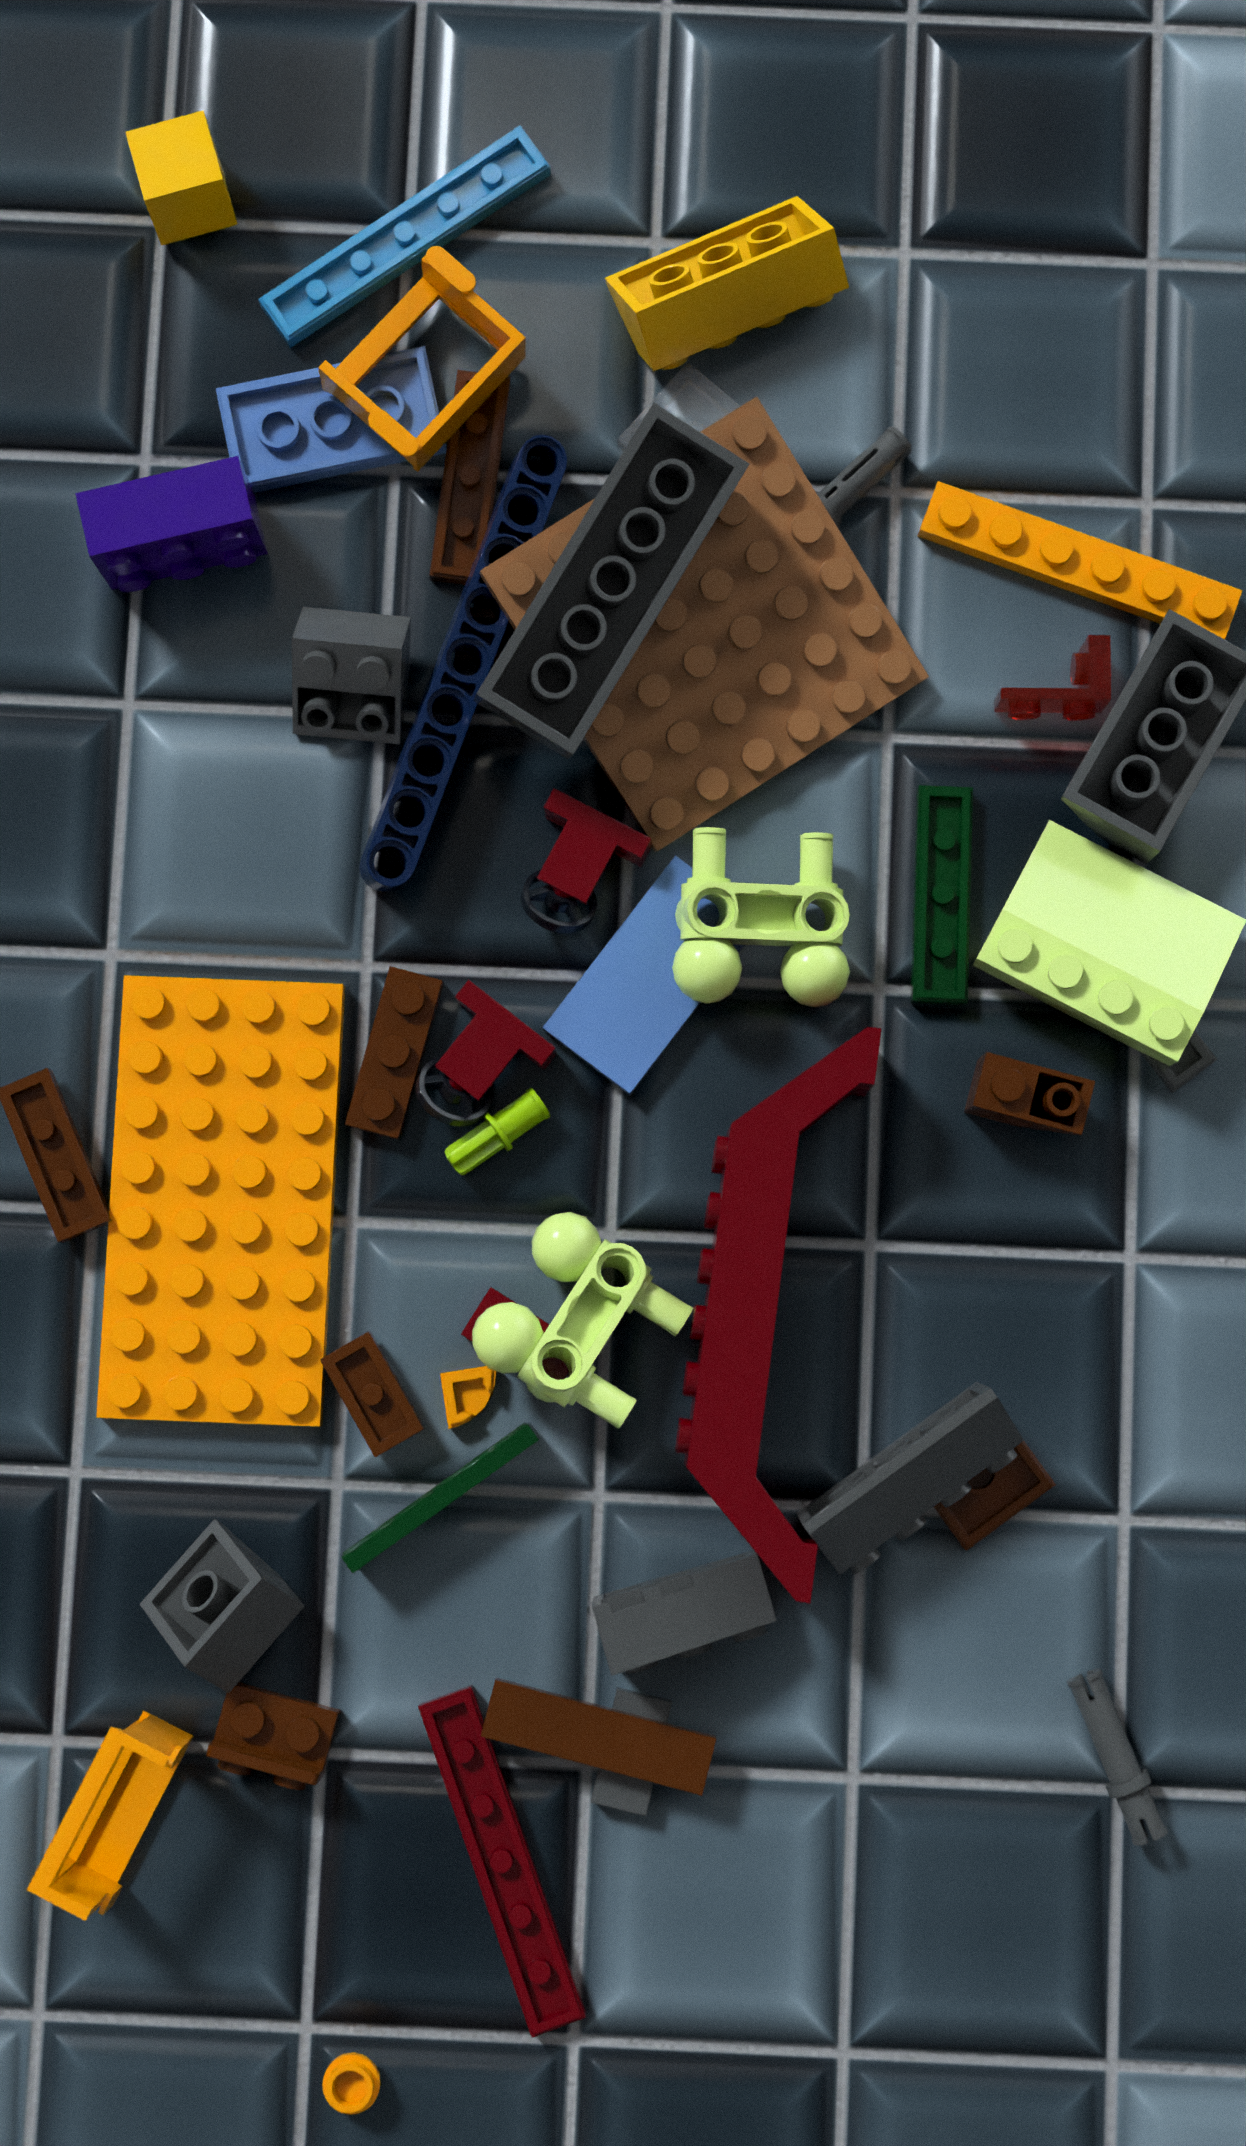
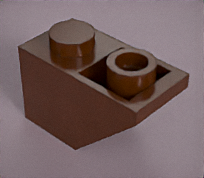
(1029, 1095)

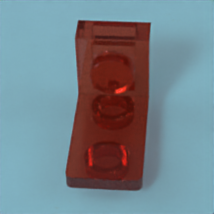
(1088, 669)

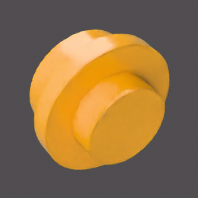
(351, 2083)

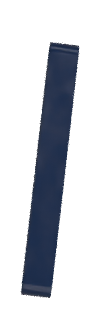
(445, 683)

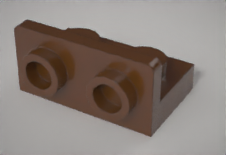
(273, 1736)

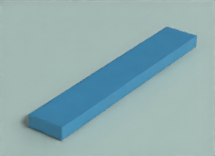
(404, 236)

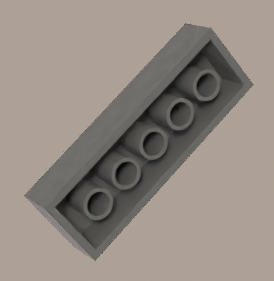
(611, 581)

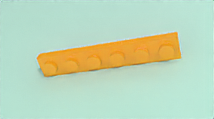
(1075, 560)

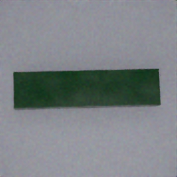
(941, 895)
(440, 1496)

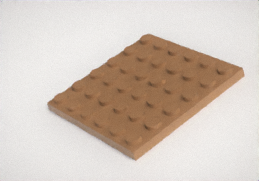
(752, 655)

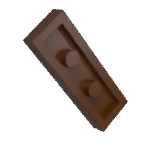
(394, 1053)
(54, 1155)

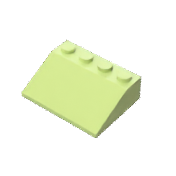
(1111, 944)

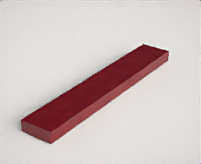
(502, 1862)

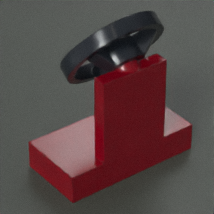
(578, 861)
(479, 1057)

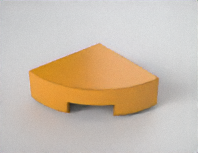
(466, 1393)

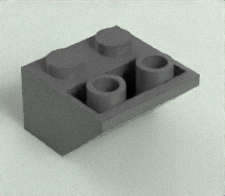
(350, 674)

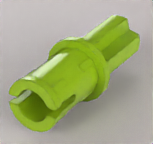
(497, 1132)

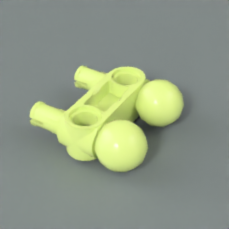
(764, 915)
(512, 1338)

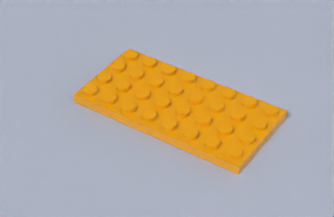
(221, 1201)

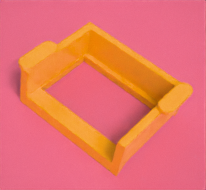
(454, 285)
(109, 1816)

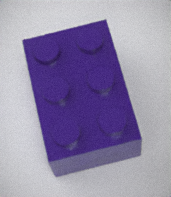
(172, 524)

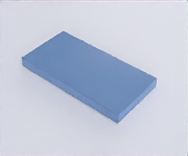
(299, 433)
(628, 998)

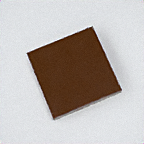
(996, 1497)

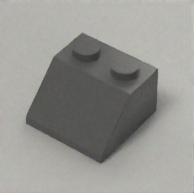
(221, 1607)

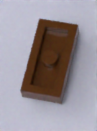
(372, 1394)

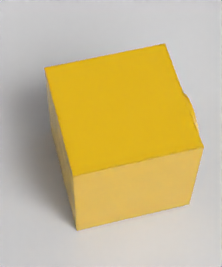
(181, 178)

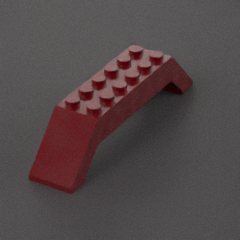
(743, 1297)

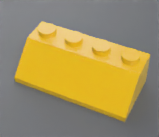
(728, 283)

